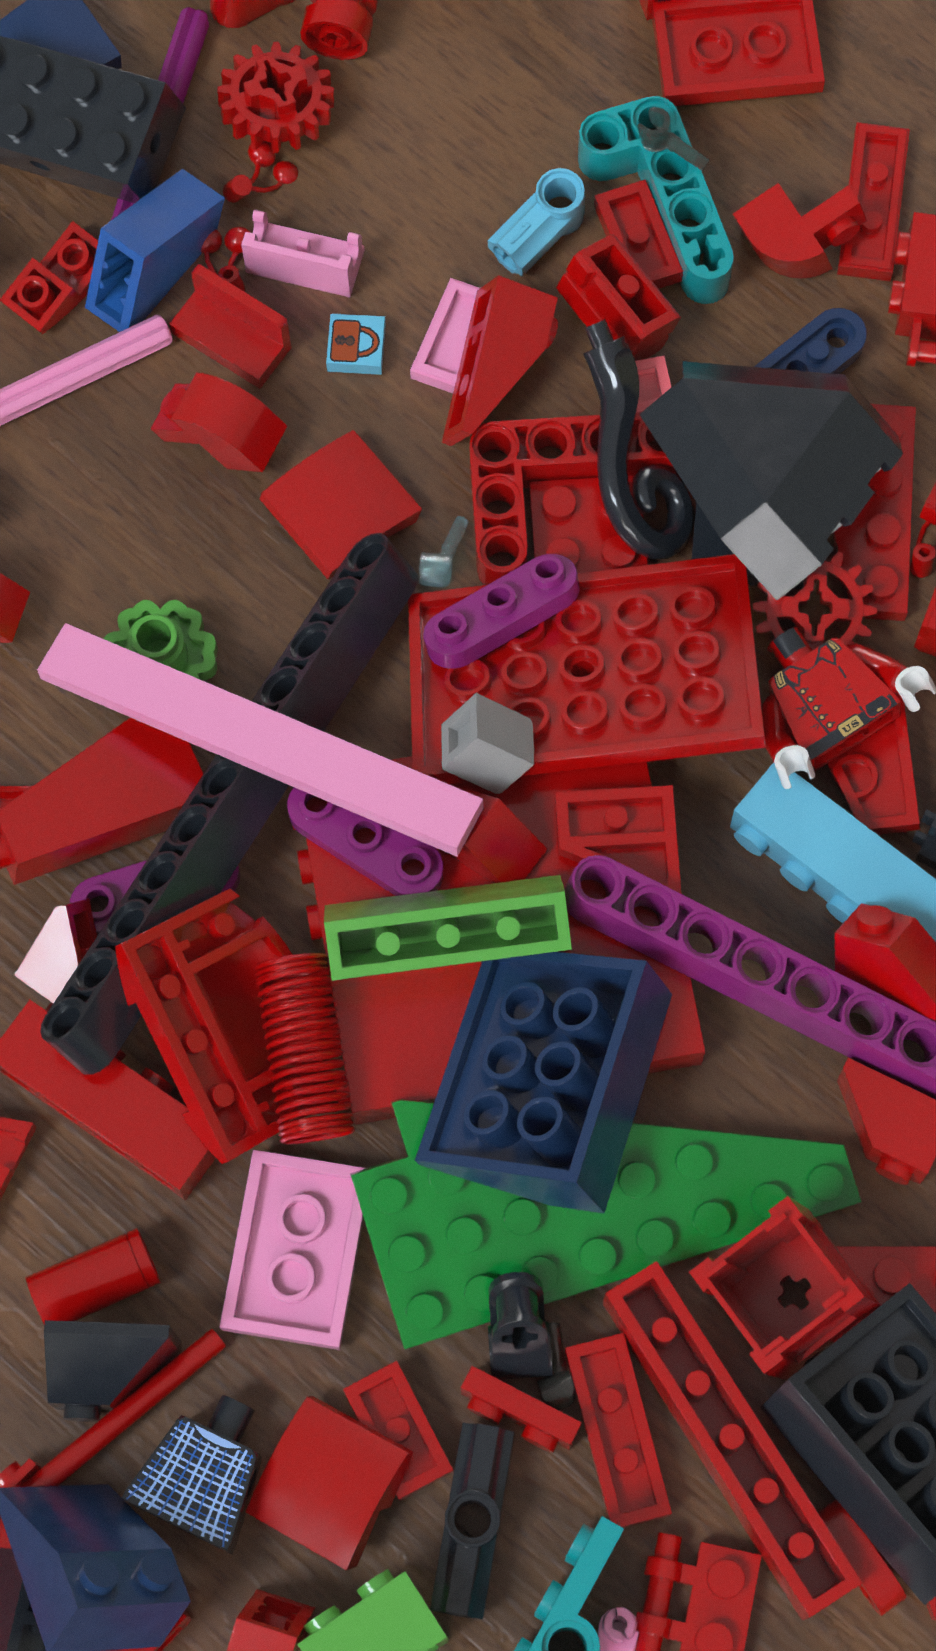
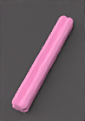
(83, 367)

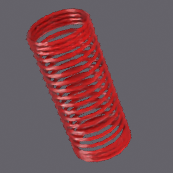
(303, 977)

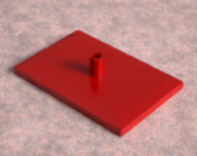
(624, 675)

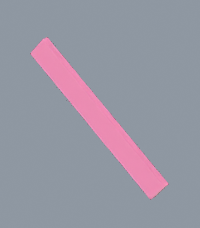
(262, 739)

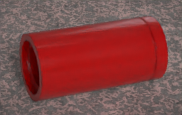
(93, 1279)

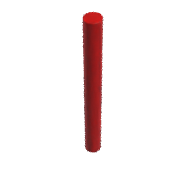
(128, 1411)

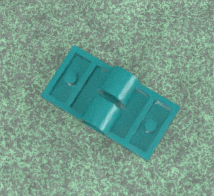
(562, 1603)

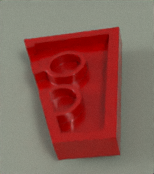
(879, 779)

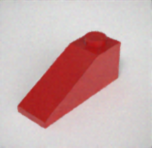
(503, 340)

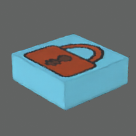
(356, 344)

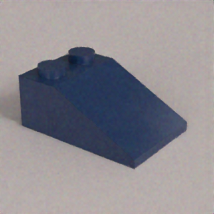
(92, 1568)

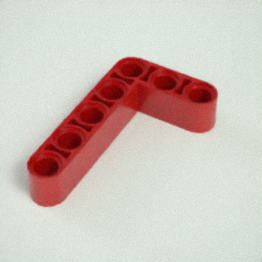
(508, 477)

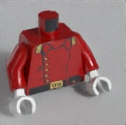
(831, 700)

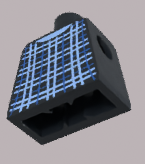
(201, 1476)

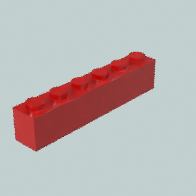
(731, 1441)

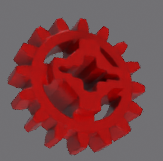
(272, 94)
(840, 609)

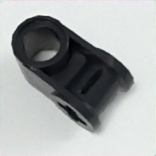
(518, 1328)

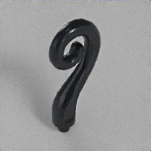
(618, 392)

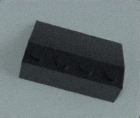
(869, 1430)

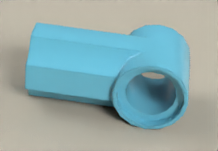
(537, 224)

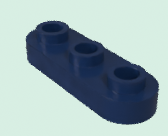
(809, 347)

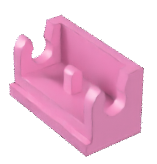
(302, 256)

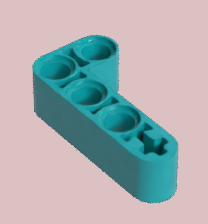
(674, 199)

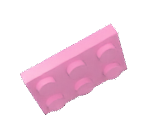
(294, 1251)

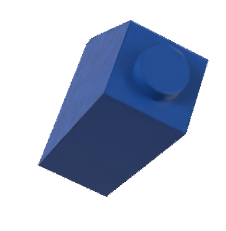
(150, 249)

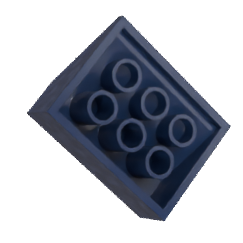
(547, 1076)

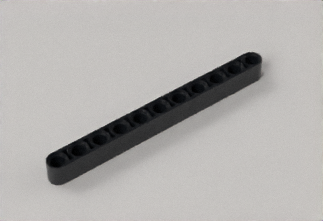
(230, 799)

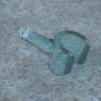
(437, 568)

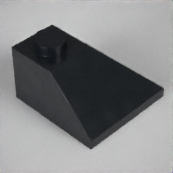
(102, 1363)

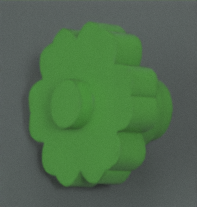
(168, 636)

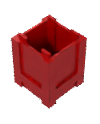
(751, 1280)

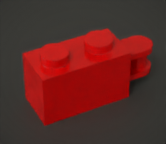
(915, 294)

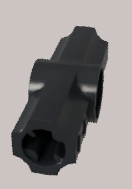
(463, 1561)

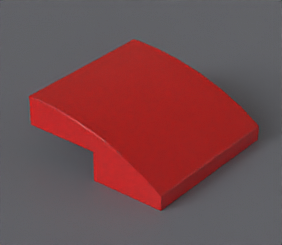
(339, 500)
(329, 1482)

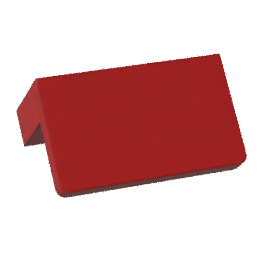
(232, 328)

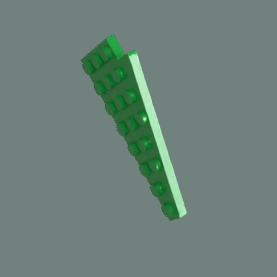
(671, 1200)

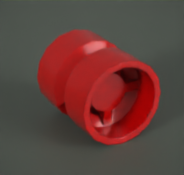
(338, 27)

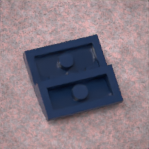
(61, 27)

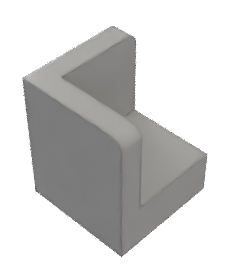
(487, 744)

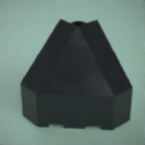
(773, 459)

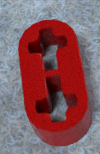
(877, 1579)

